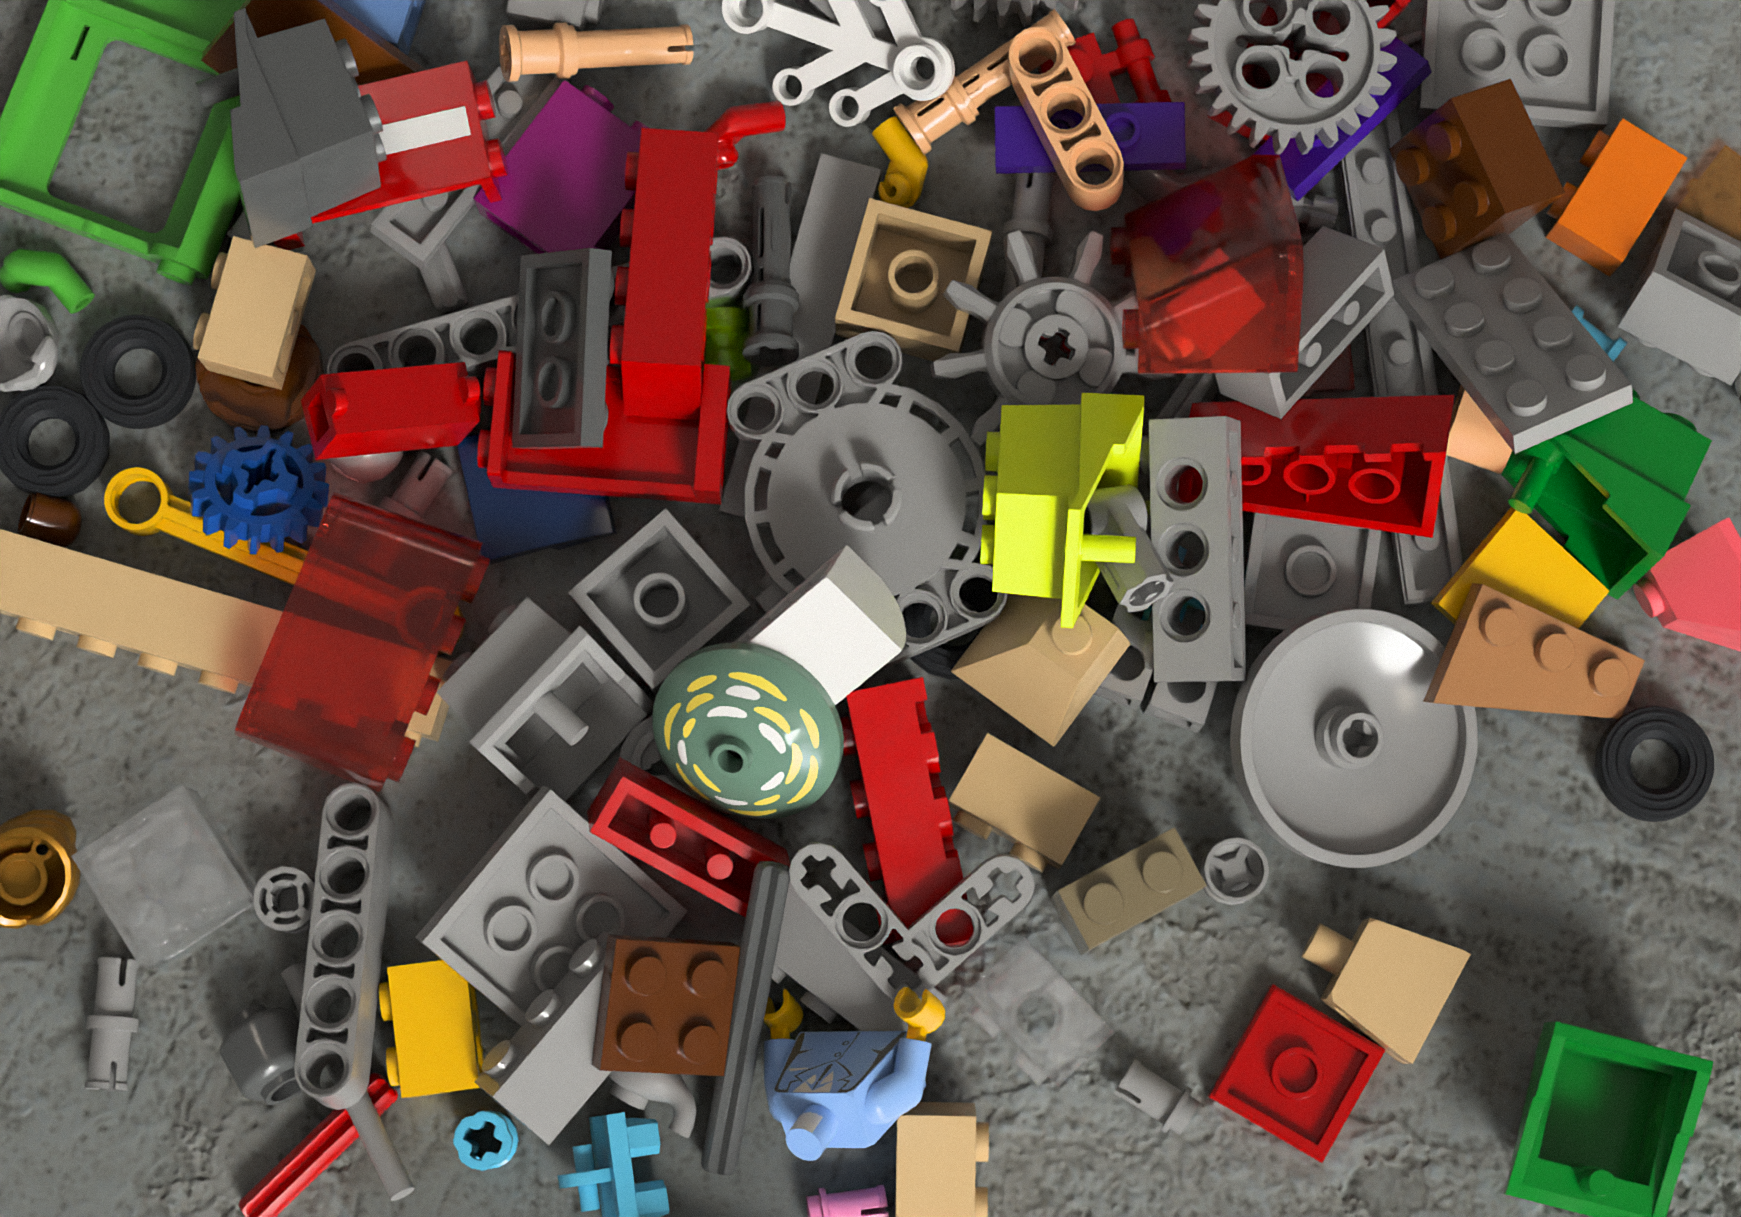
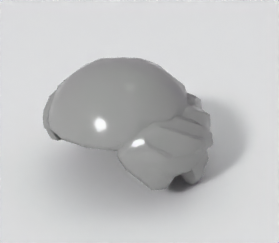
(26, 344)

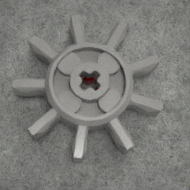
(1034, 313)

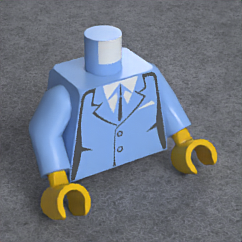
(845, 1084)

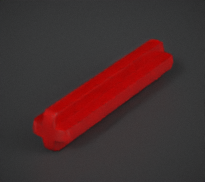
(312, 1156)

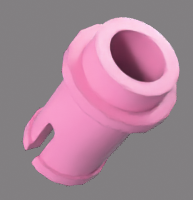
(853, 1203)

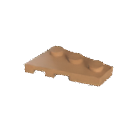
(1529, 661)

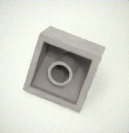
(1690, 298)

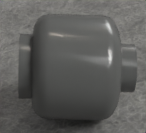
(263, 1053)

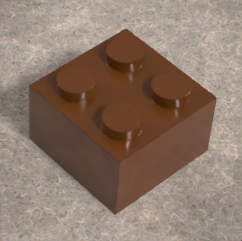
(1476, 168)

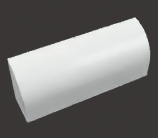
(835, 625)

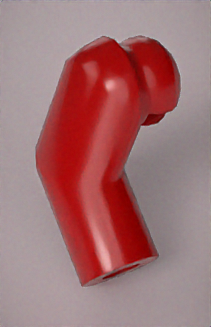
(742, 122)

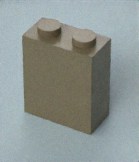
(1127, 891)

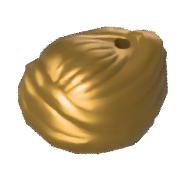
(33, 885)

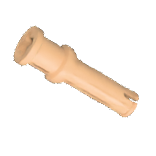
(567, 50)
(971, 89)

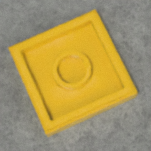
(1528, 567)

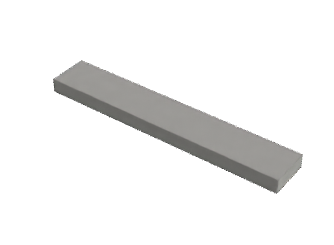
(818, 275)

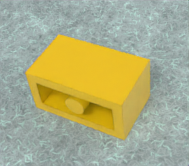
(433, 1029)

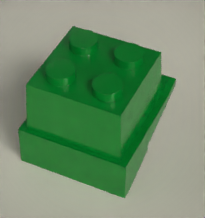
(1612, 488)
(1605, 1123)

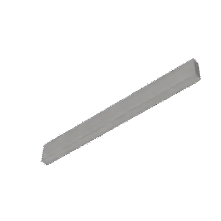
(1395, 350)

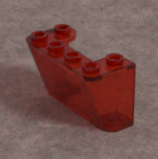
(361, 641)

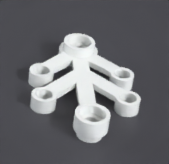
(852, 46)

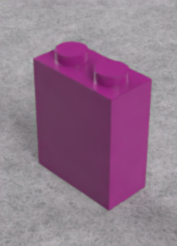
(566, 175)

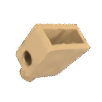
(1387, 982)

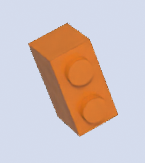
(1615, 197)

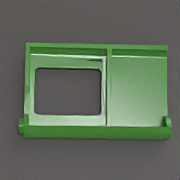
(50, 97)

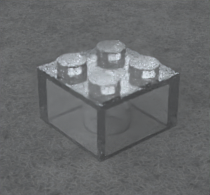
(167, 877)

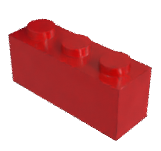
(680, 835)

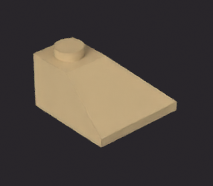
(1037, 667)

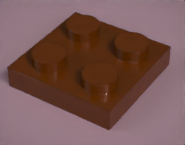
(665, 1005)

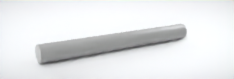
(363, 1113)

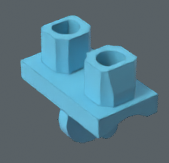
(614, 1144)

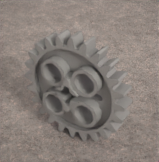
(1288, 105)

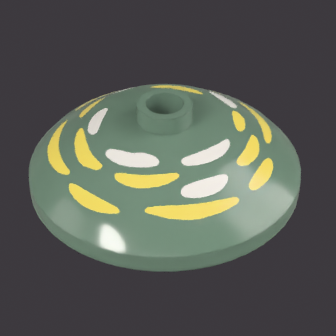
(764, 711)

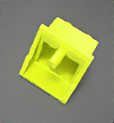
(1047, 473)

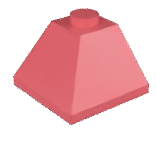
(1698, 587)

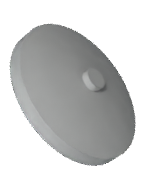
(1343, 747)

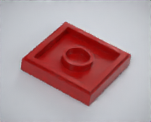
(1296, 1073)

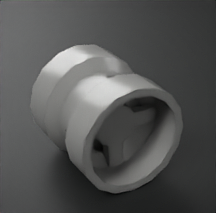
(1242, 868)
(295, 903)

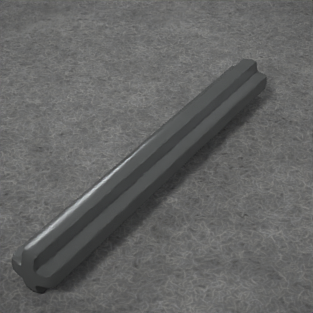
(749, 1007)

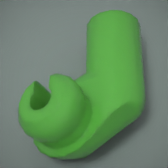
(45, 269)

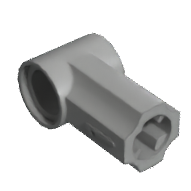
(1124, 513)

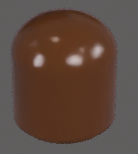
(50, 519)

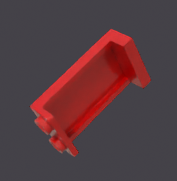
(638, 455)

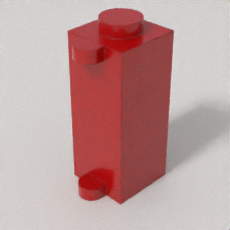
(391, 410)

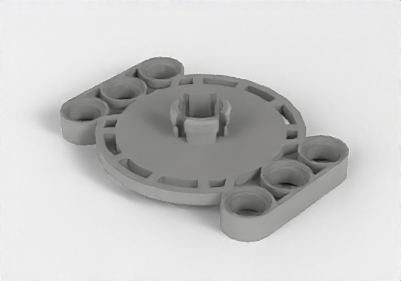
(859, 441)

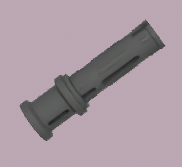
(771, 296)

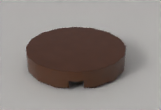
(254, 404)

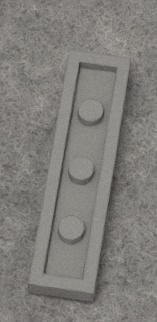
(423, 224)

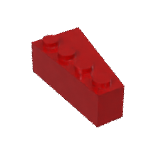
(667, 272)
(1341, 460)
(904, 804)

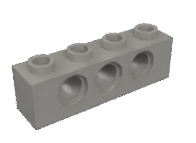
(1217, 518)

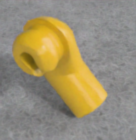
(906, 166)

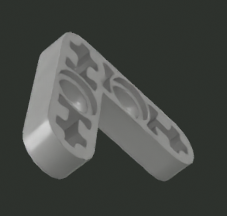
(920, 937)

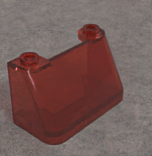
(1215, 274)

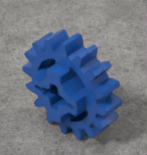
(258, 489)

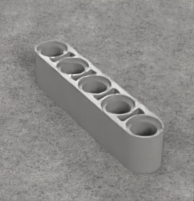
(359, 972)

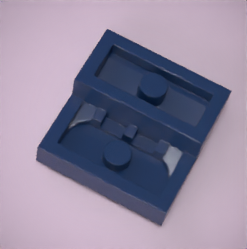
(529, 520)

